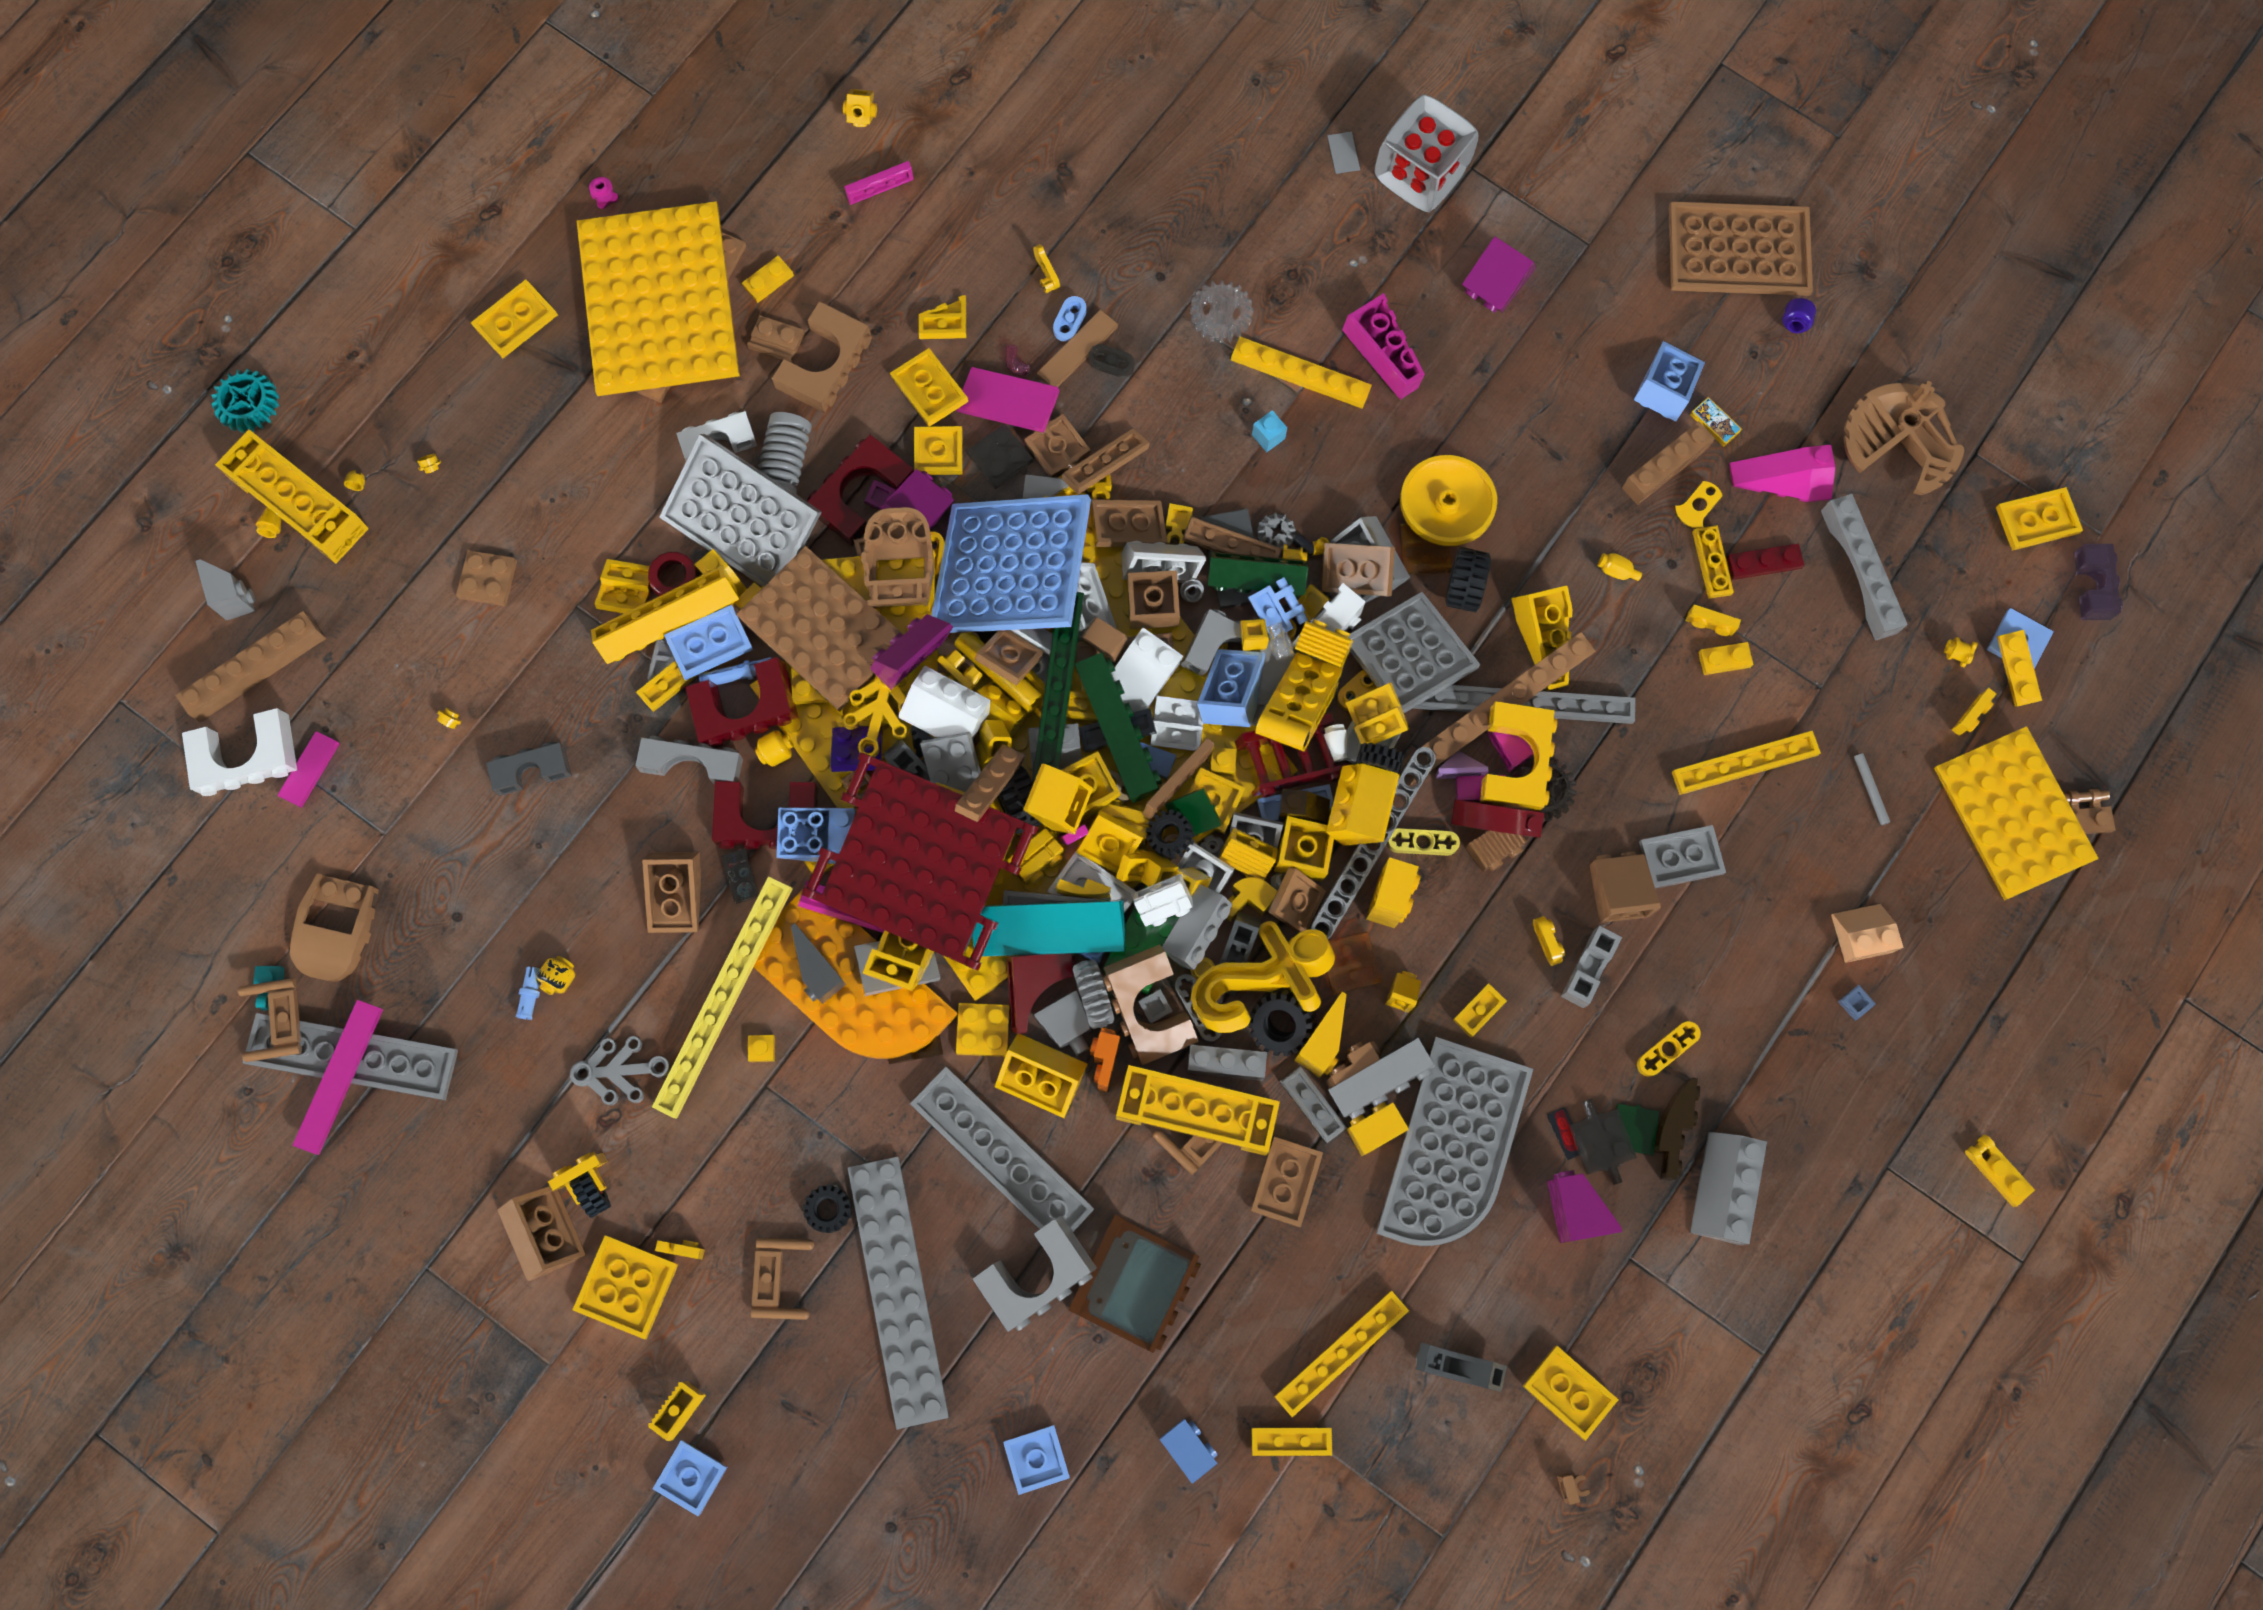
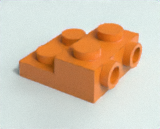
(1104, 1052)

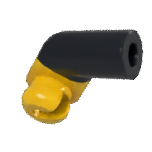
(1312, 548)

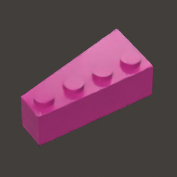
(1384, 346)

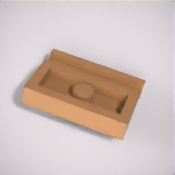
(775, 339)

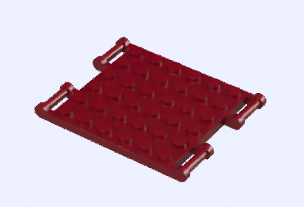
(918, 862)

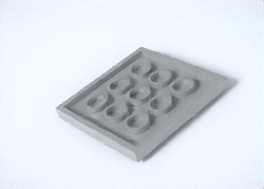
(1412, 651)

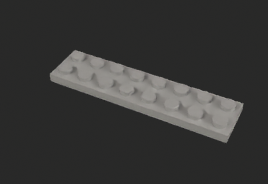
(385, 1065)
(999, 1153)

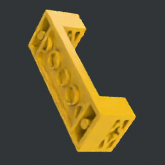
(292, 496)
(1198, 1109)

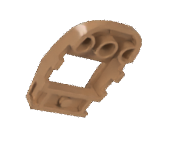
(891, 536)
(327, 952)

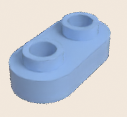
(1069, 320)

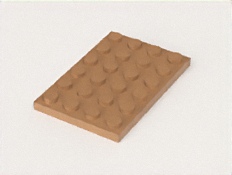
(1740, 248)
(819, 627)

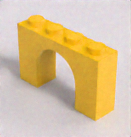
(1536, 728)

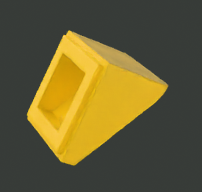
(1254, 634)

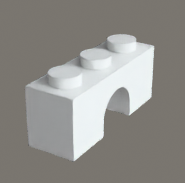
(733, 428)

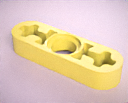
(1441, 848)

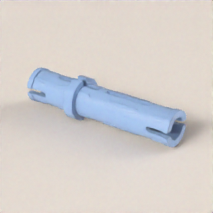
(732, 673)

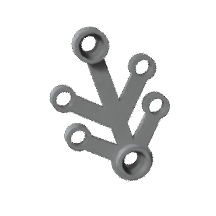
(615, 1070)

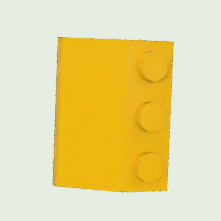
(1362, 804)
(1040, 1075)

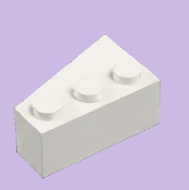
(1340, 613)

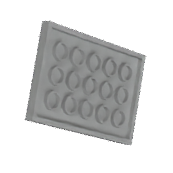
(738, 511)

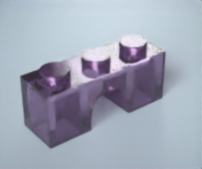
(2099, 563)

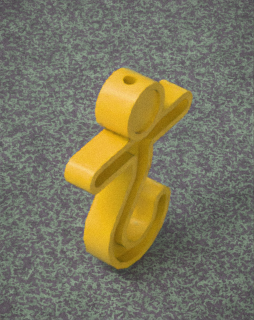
(1289, 967)

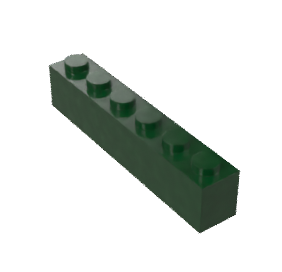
(1118, 728)

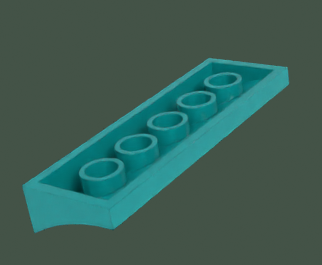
(1055, 928)

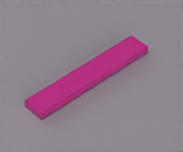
(337, 1077)

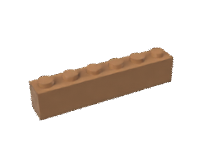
(250, 667)

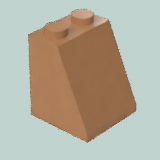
(1623, 887)

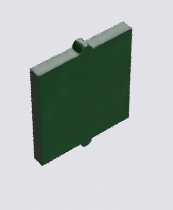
(1197, 809)
(1641, 1127)

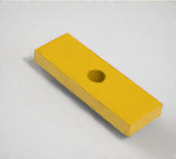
(1715, 575)

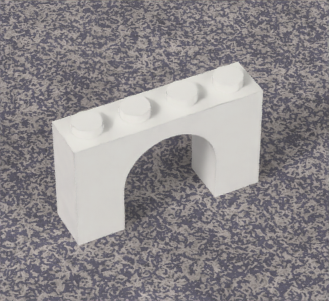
(272, 756)

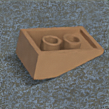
(672, 891)

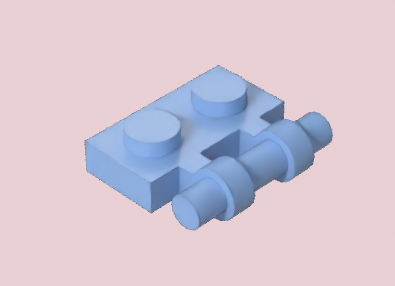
(1269, 608)

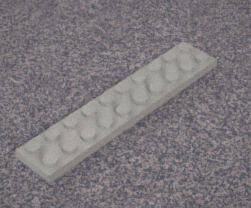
(898, 1293)

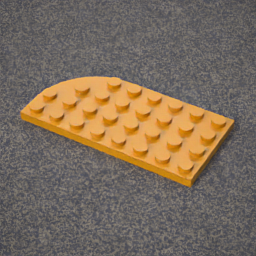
(869, 1025)

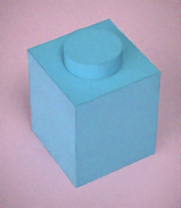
(1269, 431)

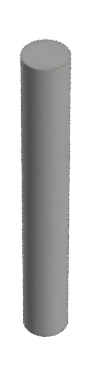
(1872, 789)

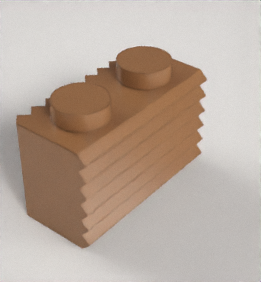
(1493, 847)

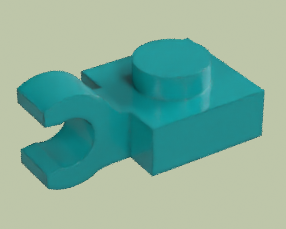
(266, 974)

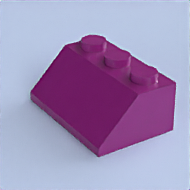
(910, 649)

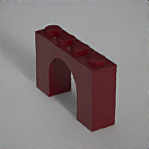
(868, 459)
(773, 708)
(728, 819)

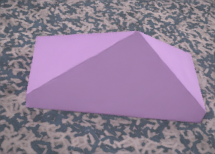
(1460, 765)

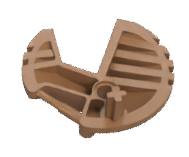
(1881, 425)

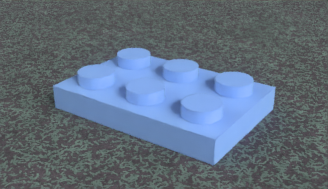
(708, 642)

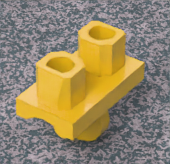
(952, 663)

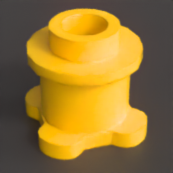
(1296, 554)
(1960, 651)

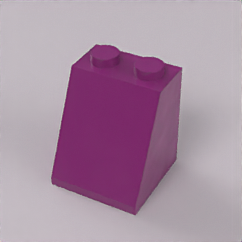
(1498, 275)
(923, 495)
(1579, 1208)

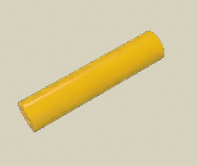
(1023, 693)

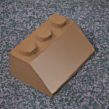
(541, 1232)

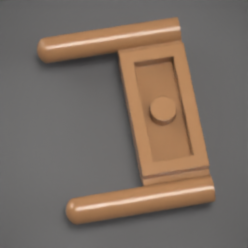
(282, 1016)
(1193, 1153)
(768, 1278)

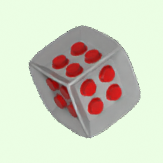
(1426, 153)

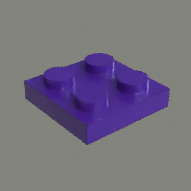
(845, 748)

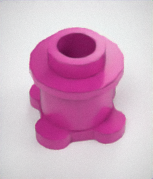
(602, 192)

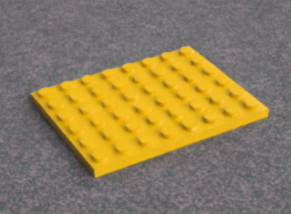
(657, 298)

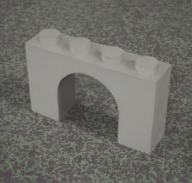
(1217, 630)
(1070, 1267)

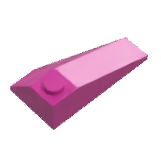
(1794, 473)

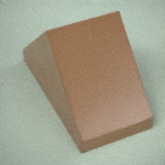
(1106, 639)

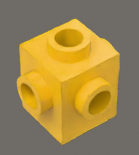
(860, 107)

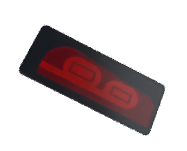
(1560, 1123)

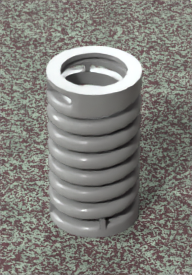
(784, 448)

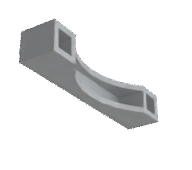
(1880, 602)

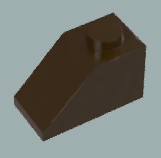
(1304, 806)

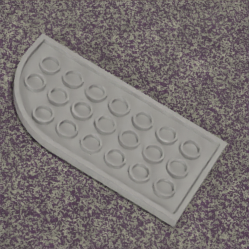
(1454, 1146)

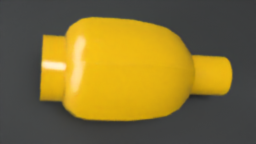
(1618, 567)

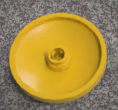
(1448, 500)

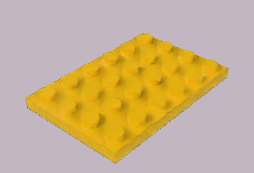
(2015, 813)

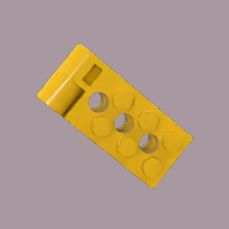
(1299, 701)

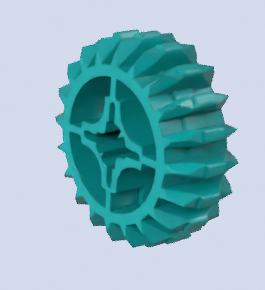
(252, 388)

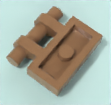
(2092, 819)

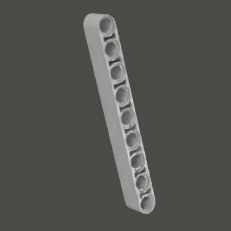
(1369, 857)

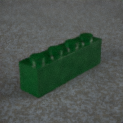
(1255, 572)

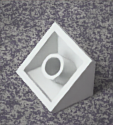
(1209, 865)

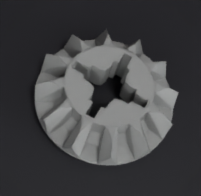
(1272, 521)

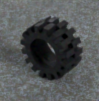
(1380, 757)
(1160, 824)
(813, 1201)

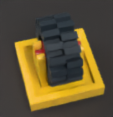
(584, 1183)

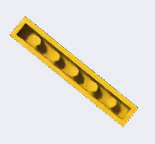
(664, 614)

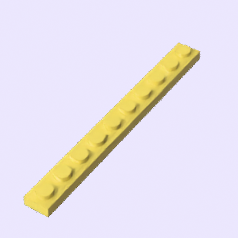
(722, 998)

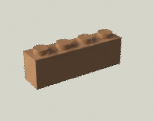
(1668, 463)

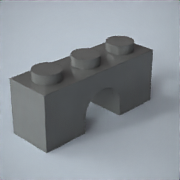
(507, 771)

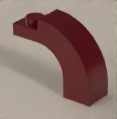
(1497, 818)

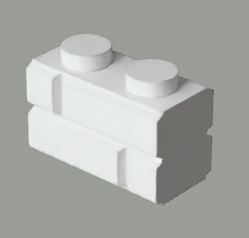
(1163, 900)

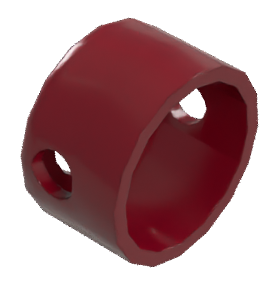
(665, 560)

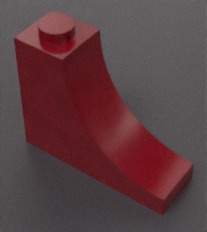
(1029, 978)

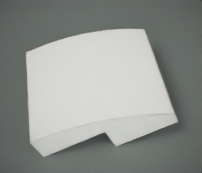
(1177, 723)

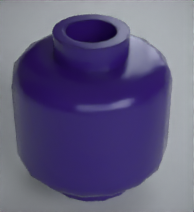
(1799, 315)

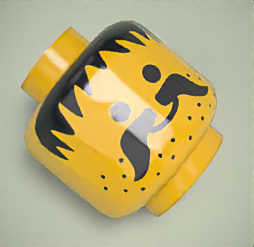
(556, 975)

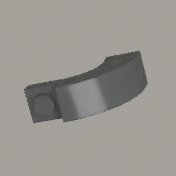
(1460, 1367)

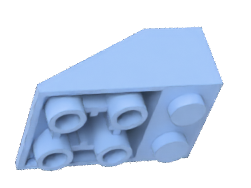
(807, 829)

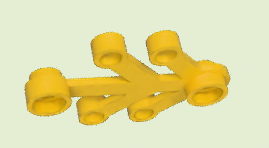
(878, 708)

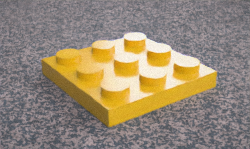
(625, 1287)

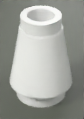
(1337, 741)

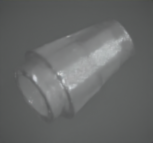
(1280, 642)

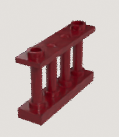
(1252, 743)

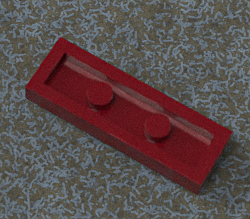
(1765, 561)

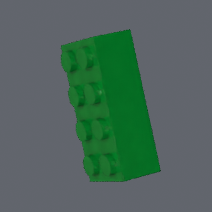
(1140, 938)

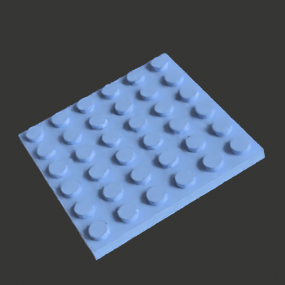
(1012, 564)

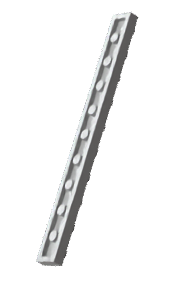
(1566, 705)

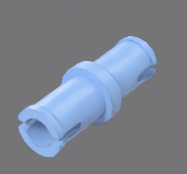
(528, 993)

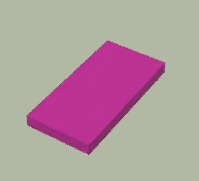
(1008, 399)

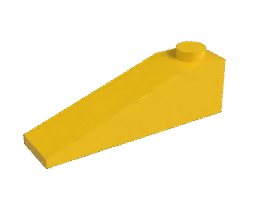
(1545, 624)

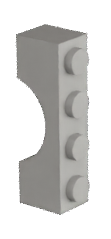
(658, 756)

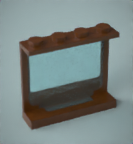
(1135, 1284)

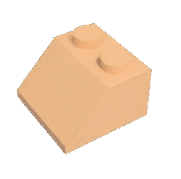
(1866, 933)

